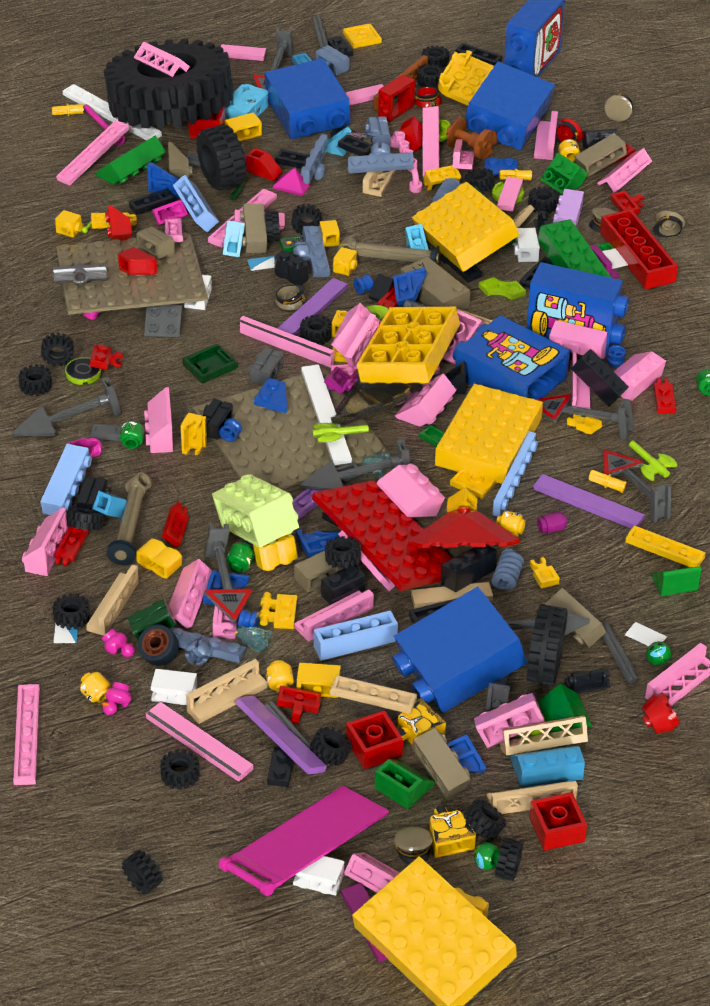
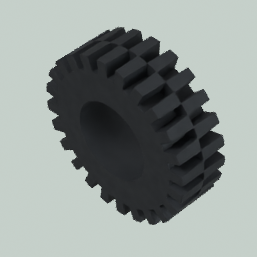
(152, 97)

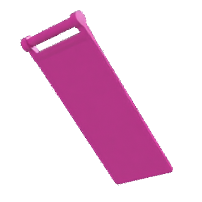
(304, 839)

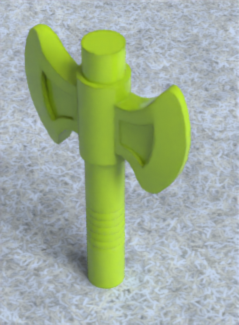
(331, 432)
(655, 466)

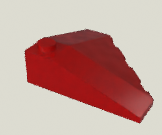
(464, 528)

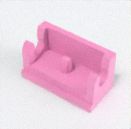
(222, 625)

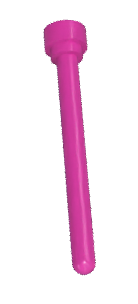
(101, 122)

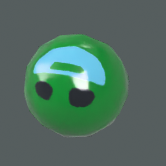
(658, 653)
(486, 856)

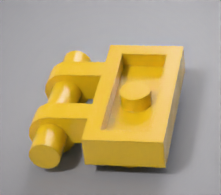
(284, 612)

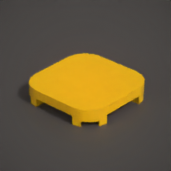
(463, 77)

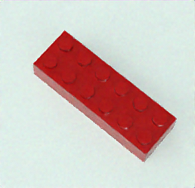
(639, 249)

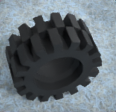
(437, 55)
(429, 75)
(481, 178)
(543, 199)
(305, 211)
(272, 226)
(316, 329)
(57, 341)
(42, 379)
(84, 518)
(343, 552)
(71, 619)
(339, 745)
(180, 759)
(484, 819)
(509, 859)
(142, 871)

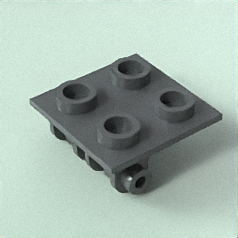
(163, 321)

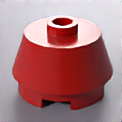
(659, 714)

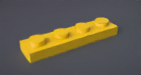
(665, 547)

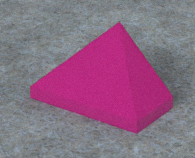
(292, 183)
(170, 211)

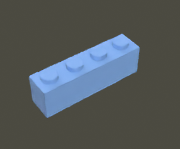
(195, 203)
(66, 479)
(355, 635)

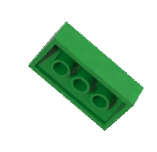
(132, 161)

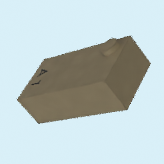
(439, 286)

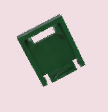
(211, 362)

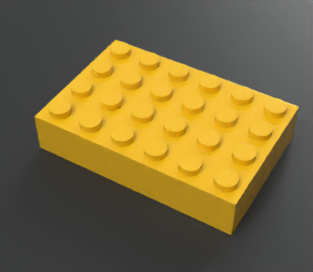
(466, 226)
(408, 345)
(488, 433)
(434, 935)

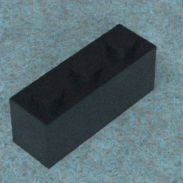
(599, 377)
(468, 567)

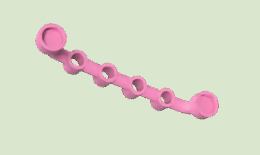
(398, 140)

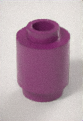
(552, 522)

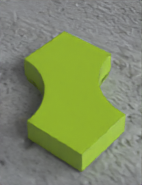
(496, 287)

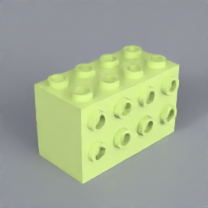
(256, 510)

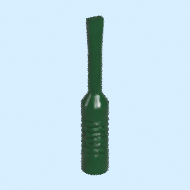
(238, 190)

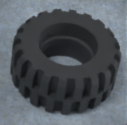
(221, 157)

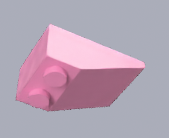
(350, 328)
(466, 330)

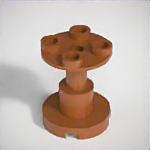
(480, 142)

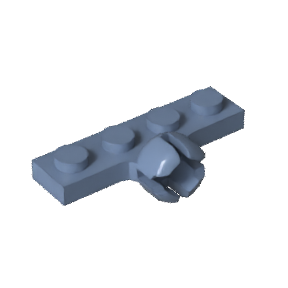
(380, 160)
(313, 163)
(313, 251)
(201, 648)

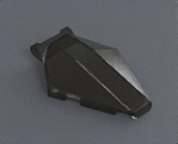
(372, 399)

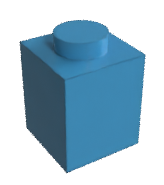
(109, 504)

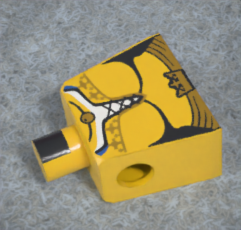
(419, 721)
(450, 833)

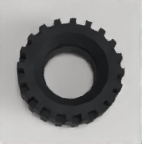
(546, 644)

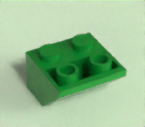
(563, 174)
(401, 782)

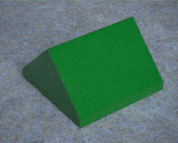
(677, 580)
(563, 704)

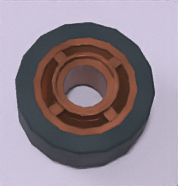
(165, 652)

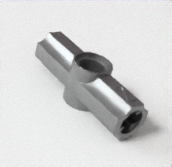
(69, 273)

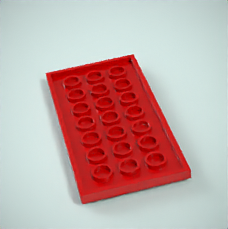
(384, 533)

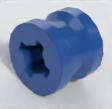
(363, 284)
(616, 355)
(230, 430)
(248, 619)

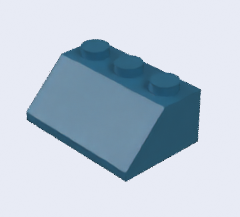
(548, 766)

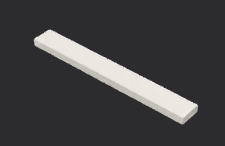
(102, 108)
(324, 411)

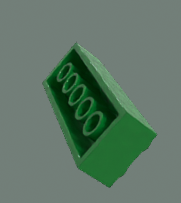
(569, 249)

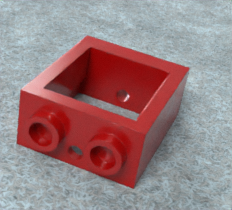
(405, 88)

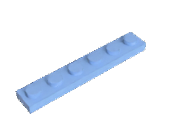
(514, 475)

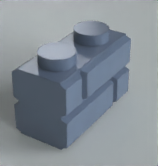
(335, 60)
(378, 128)

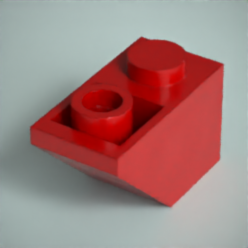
(413, 133)
(262, 164)
(119, 224)
(137, 262)

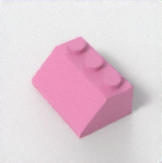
(579, 338)
(640, 373)
(426, 404)
(159, 423)
(411, 491)
(40, 554)
(508, 715)

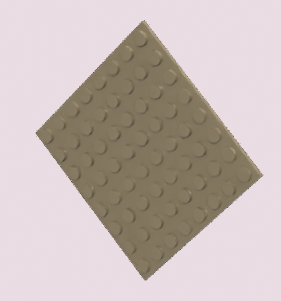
(176, 278)
(280, 444)

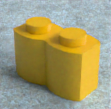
(282, 552)
(159, 558)

